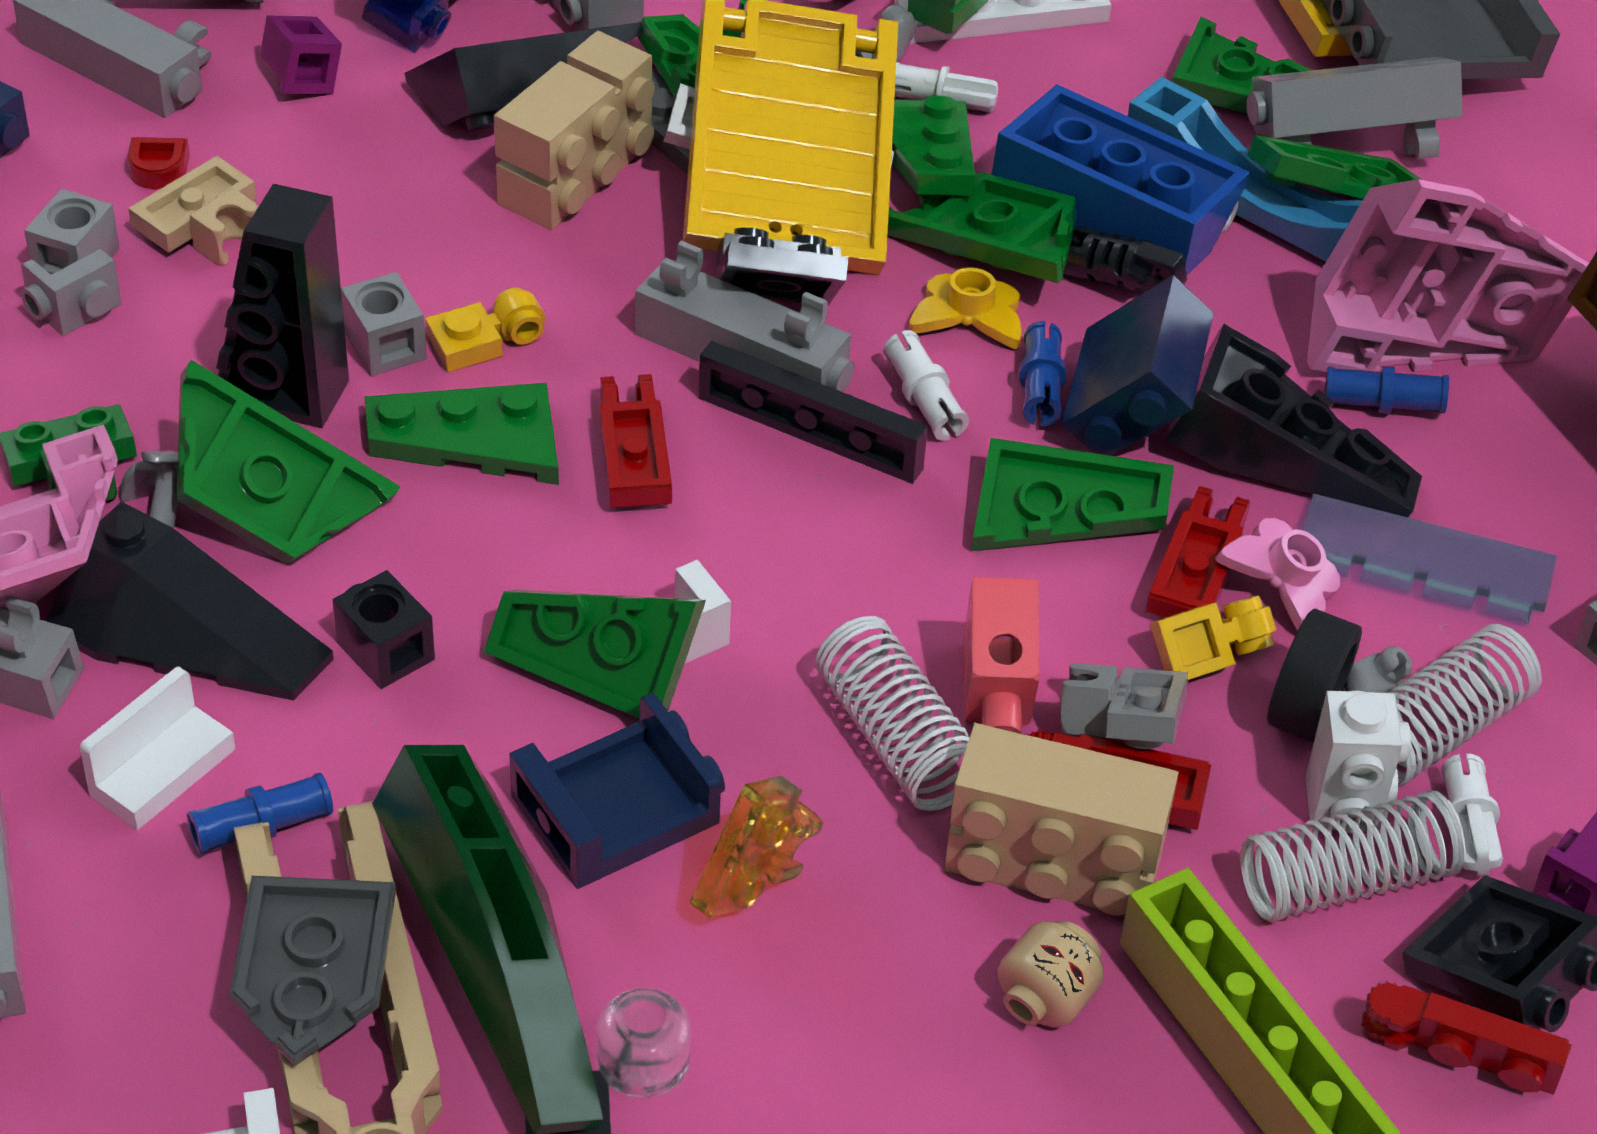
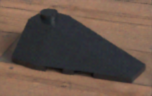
(483, 78)
(1271, 430)
(174, 606)

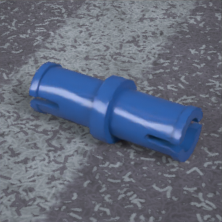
(1042, 374)
(1387, 389)
(278, 806)

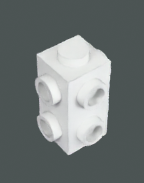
(1356, 755)

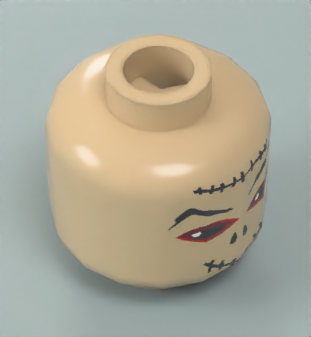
(1051, 974)

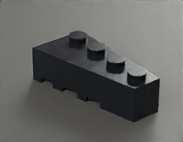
(287, 309)

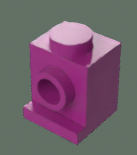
(301, 54)
(1571, 870)

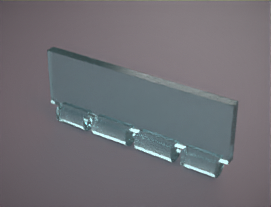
(1448, 560)

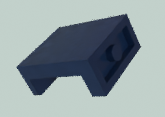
(619, 794)

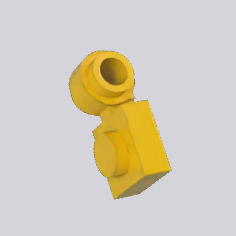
(473, 336)
(1201, 640)

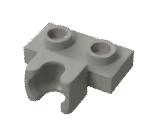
(1136, 707)

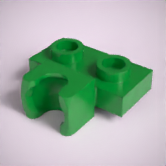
(24, 448)

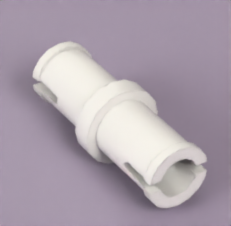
(926, 385)

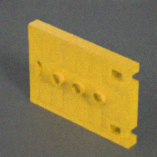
(792, 128)

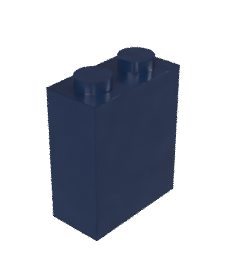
(1138, 368)

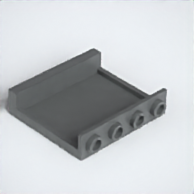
(1486, 35)

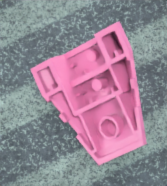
(1437, 279)
(54, 531)

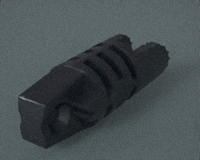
(1121, 260)

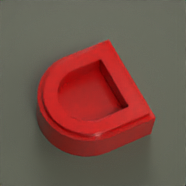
(157, 160)

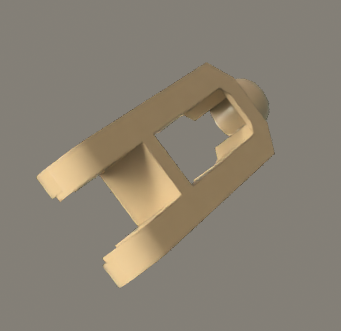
(417, 1094)

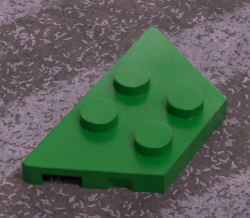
(1000, 225)
(265, 471)

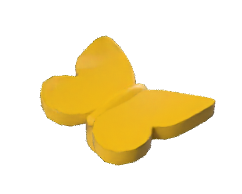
(970, 298)

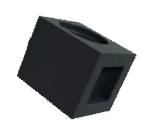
(384, 629)

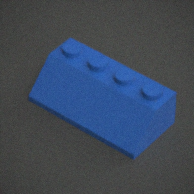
(1121, 173)

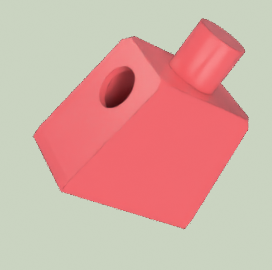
(1000, 673)

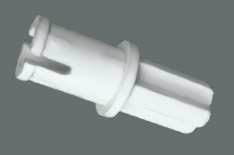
(922, 83)
(1475, 811)

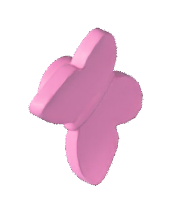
(1290, 561)

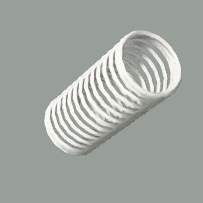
(1514, 698)
(918, 772)
(1284, 881)

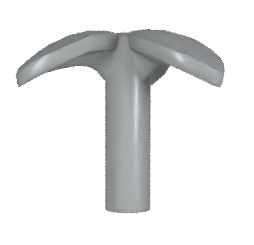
(154, 475)

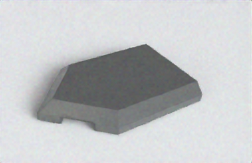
(311, 958)

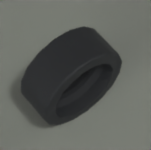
(1314, 664)

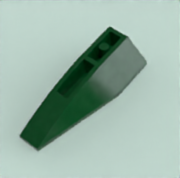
(493, 928)

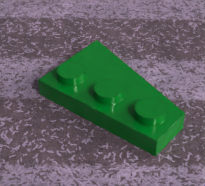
(472, 425)
(1066, 495)
(598, 642)

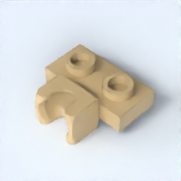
(202, 206)

